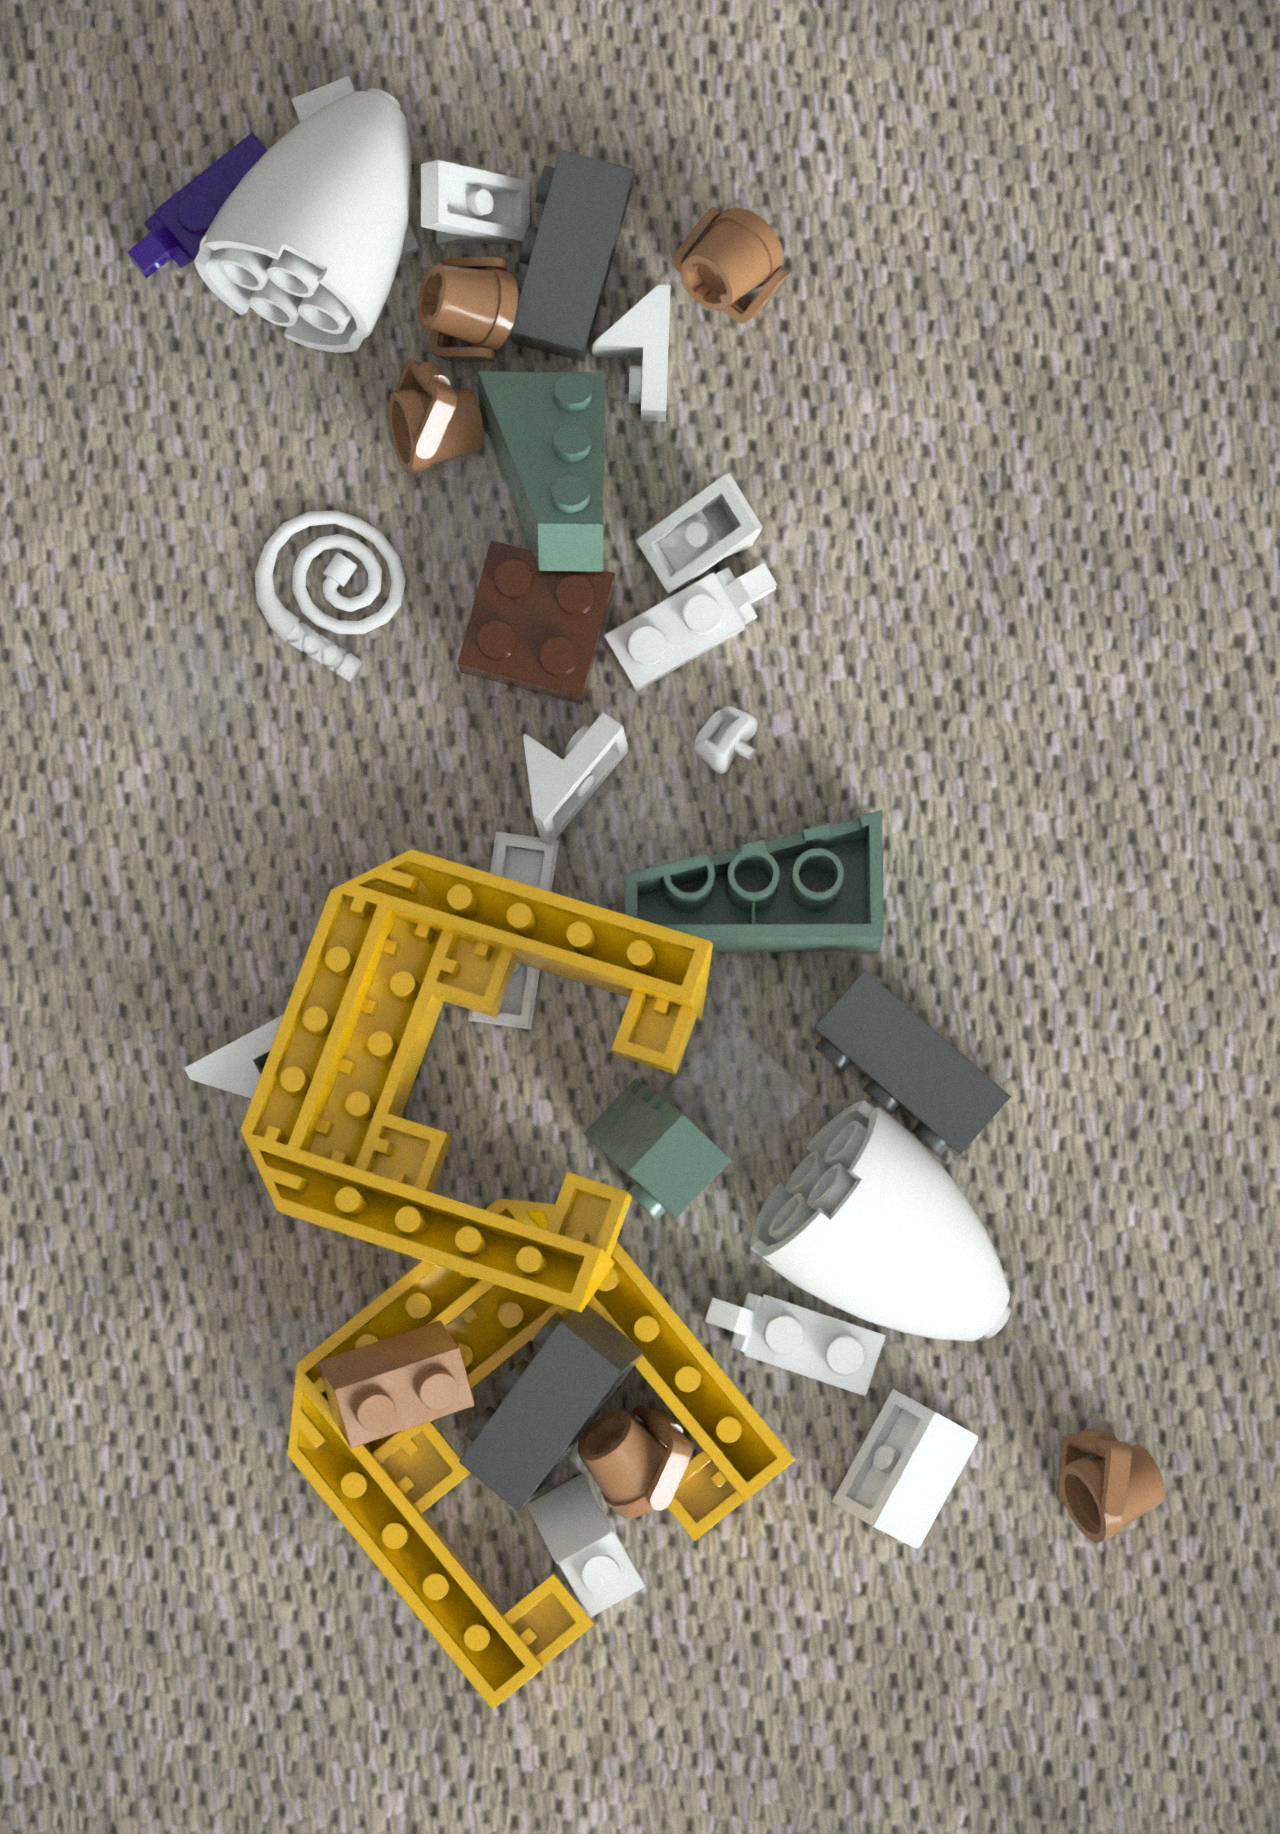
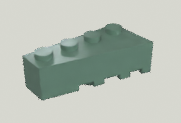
(774, 895)
(657, 1150)

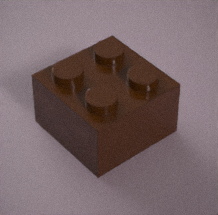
(535, 624)

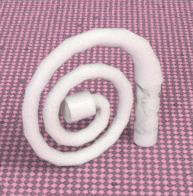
(337, 573)

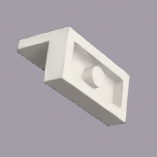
(905, 1469)

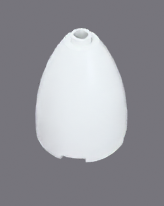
(318, 224)
(883, 1233)

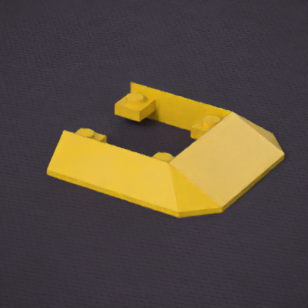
(360, 1024)
(391, 1481)

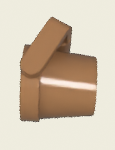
(728, 259)
(470, 302)
(432, 422)
(632, 1465)
(1108, 1488)

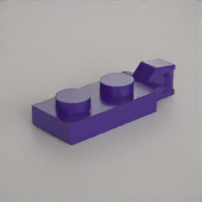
(186, 216)

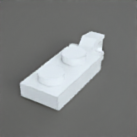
(687, 624)
(800, 1340)

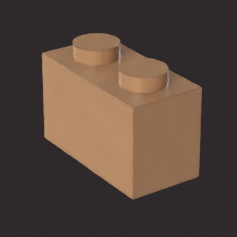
(396, 1384)

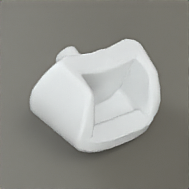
(726, 736)

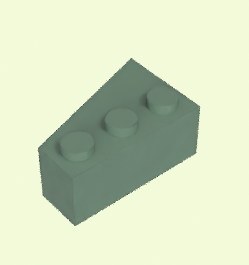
(553, 459)

